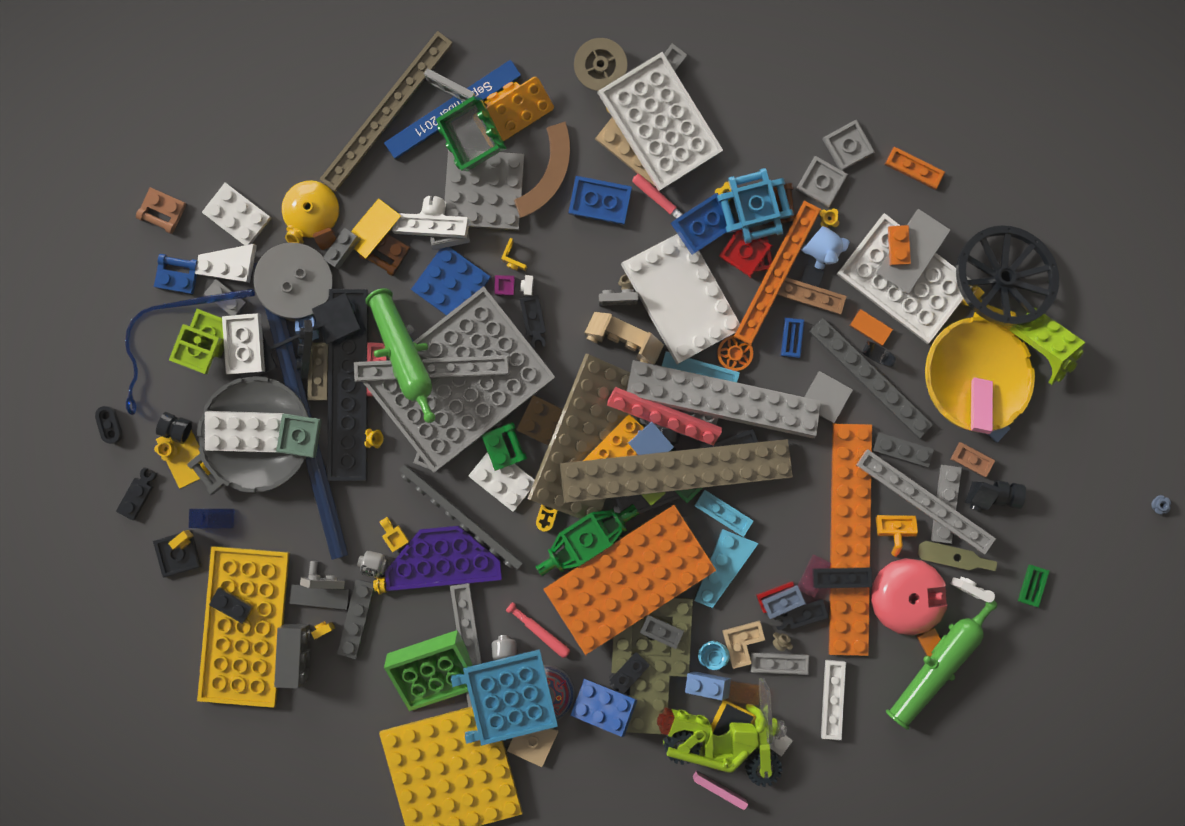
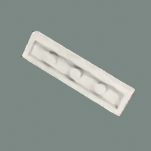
(833, 699)

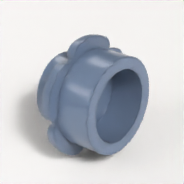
(1156, 504)

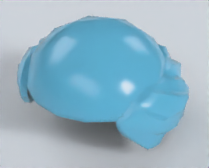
(713, 655)

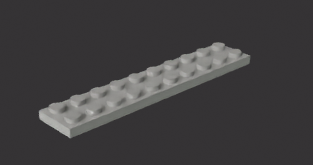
(725, 399)

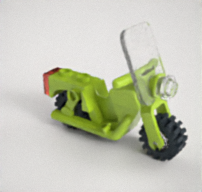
(729, 750)

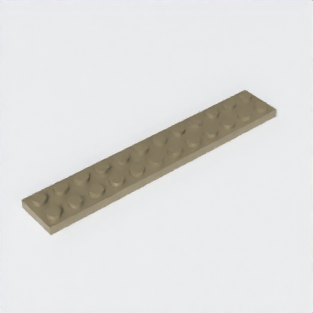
(675, 470)

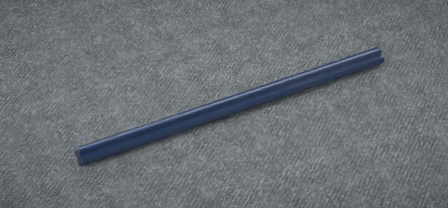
(315, 466)

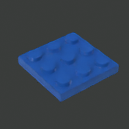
(449, 280)

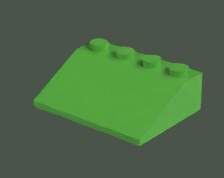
(425, 670)

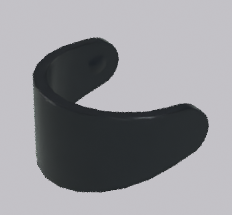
(878, 354)

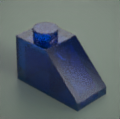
(211, 518)

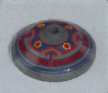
(560, 689)

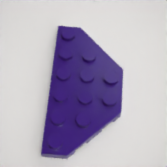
(442, 558)

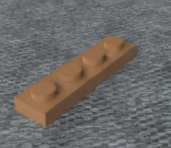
(812, 296)

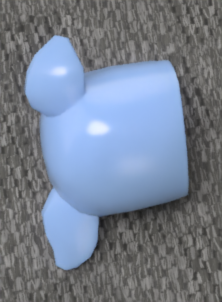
(825, 247)

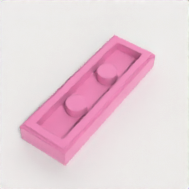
(981, 405)
(720, 790)

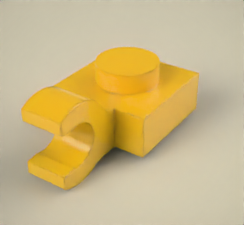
(395, 536)

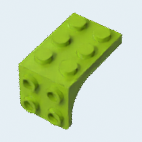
(1054, 342)

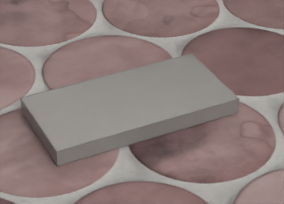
(925, 239)

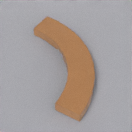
(553, 175)

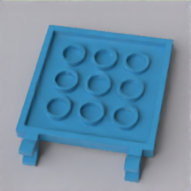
(508, 697)

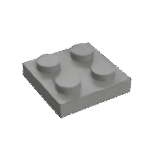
(626, 297)

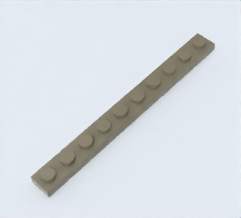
(386, 111)

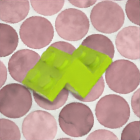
(199, 342)

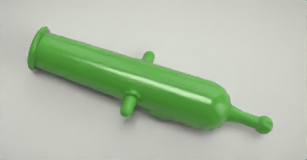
(401, 351)
(940, 666)

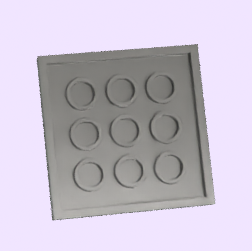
(486, 191)

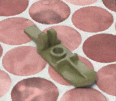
(945, 555)

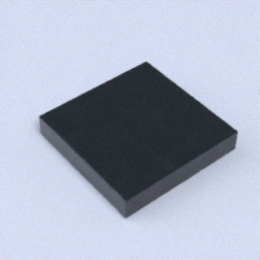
(176, 560)

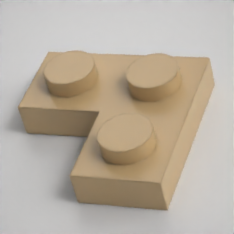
(738, 639)

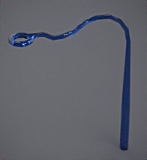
(195, 301)

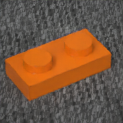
(899, 245)

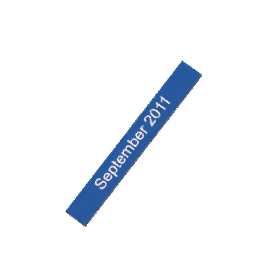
(427, 125)

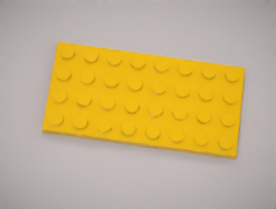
(236, 656)

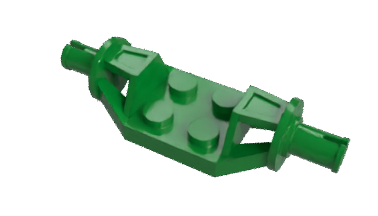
(586, 539)

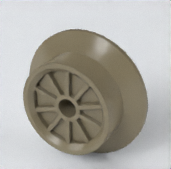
(595, 53)

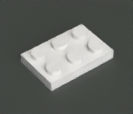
(236, 215)
(243, 343)
(507, 484)

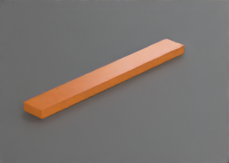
(777, 273)

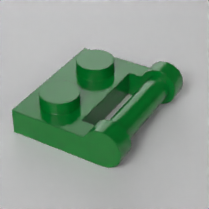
(498, 450)

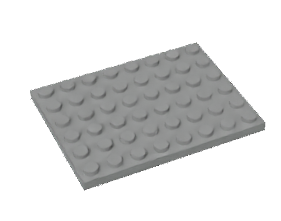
(471, 404)

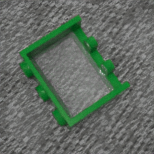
(470, 134)

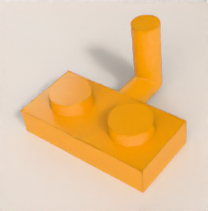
(896, 526)

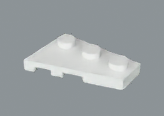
(228, 264)

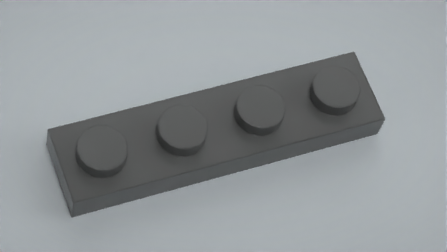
(356, 619)

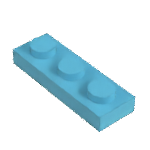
(723, 513)

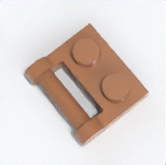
(164, 204)

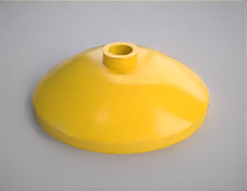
(323, 209)

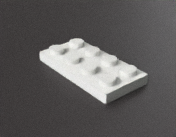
(242, 431)

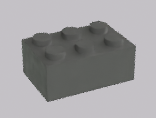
(292, 655)

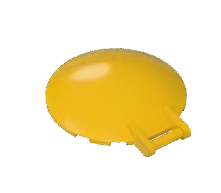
(985, 352)

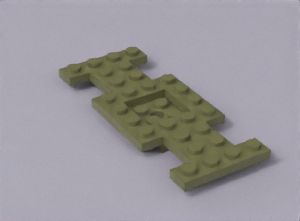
(653, 685)

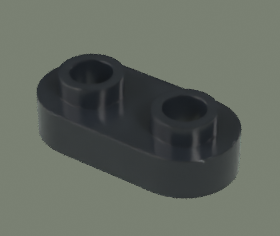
(107, 425)

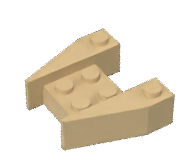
(618, 330)

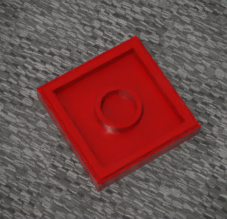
(745, 256)

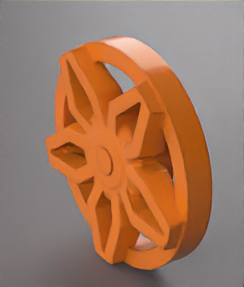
(734, 353)

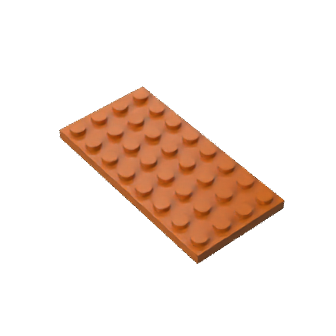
(629, 579)

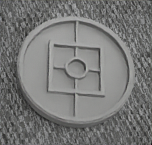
(292, 280)

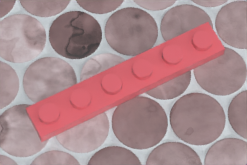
(664, 416)

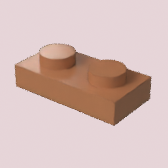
(972, 459)

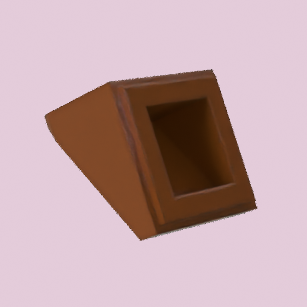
(325, 238)

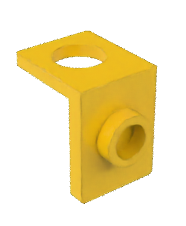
(512, 264)

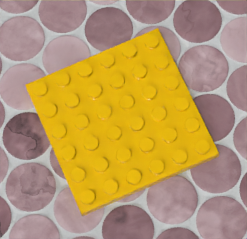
(444, 778)

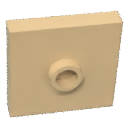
(533, 746)

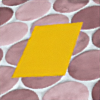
(374, 227)
(178, 462)

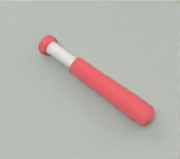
(656, 195)

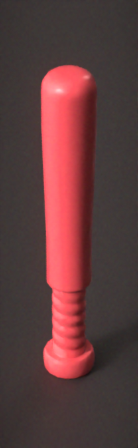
(555, 644)

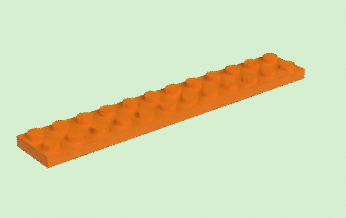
(849, 538)

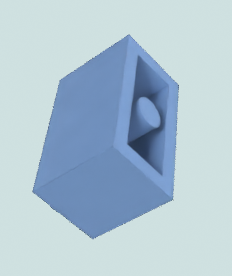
(708, 685)

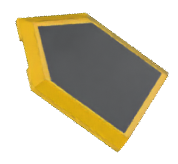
(730, 713)

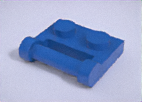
(175, 280)

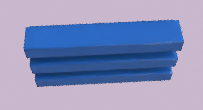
(792, 335)

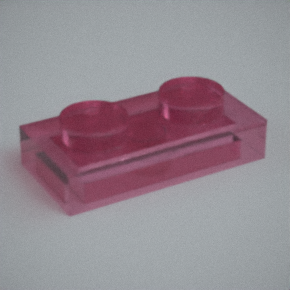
(806, 582)

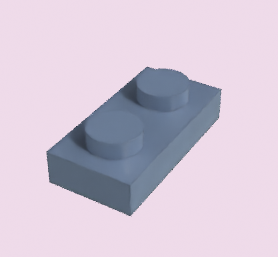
(783, 602)

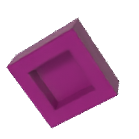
(504, 285)

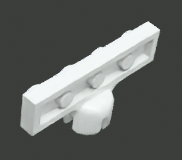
(432, 221)

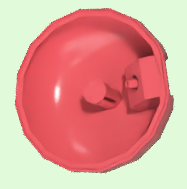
(909, 596)

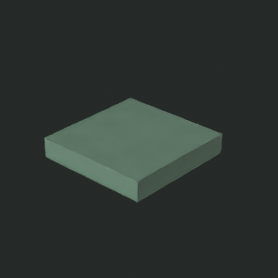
(298, 435)

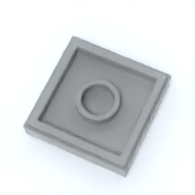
(848, 145)
(821, 181)
(830, 393)

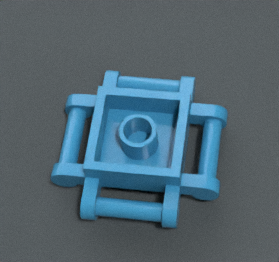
(755, 205)

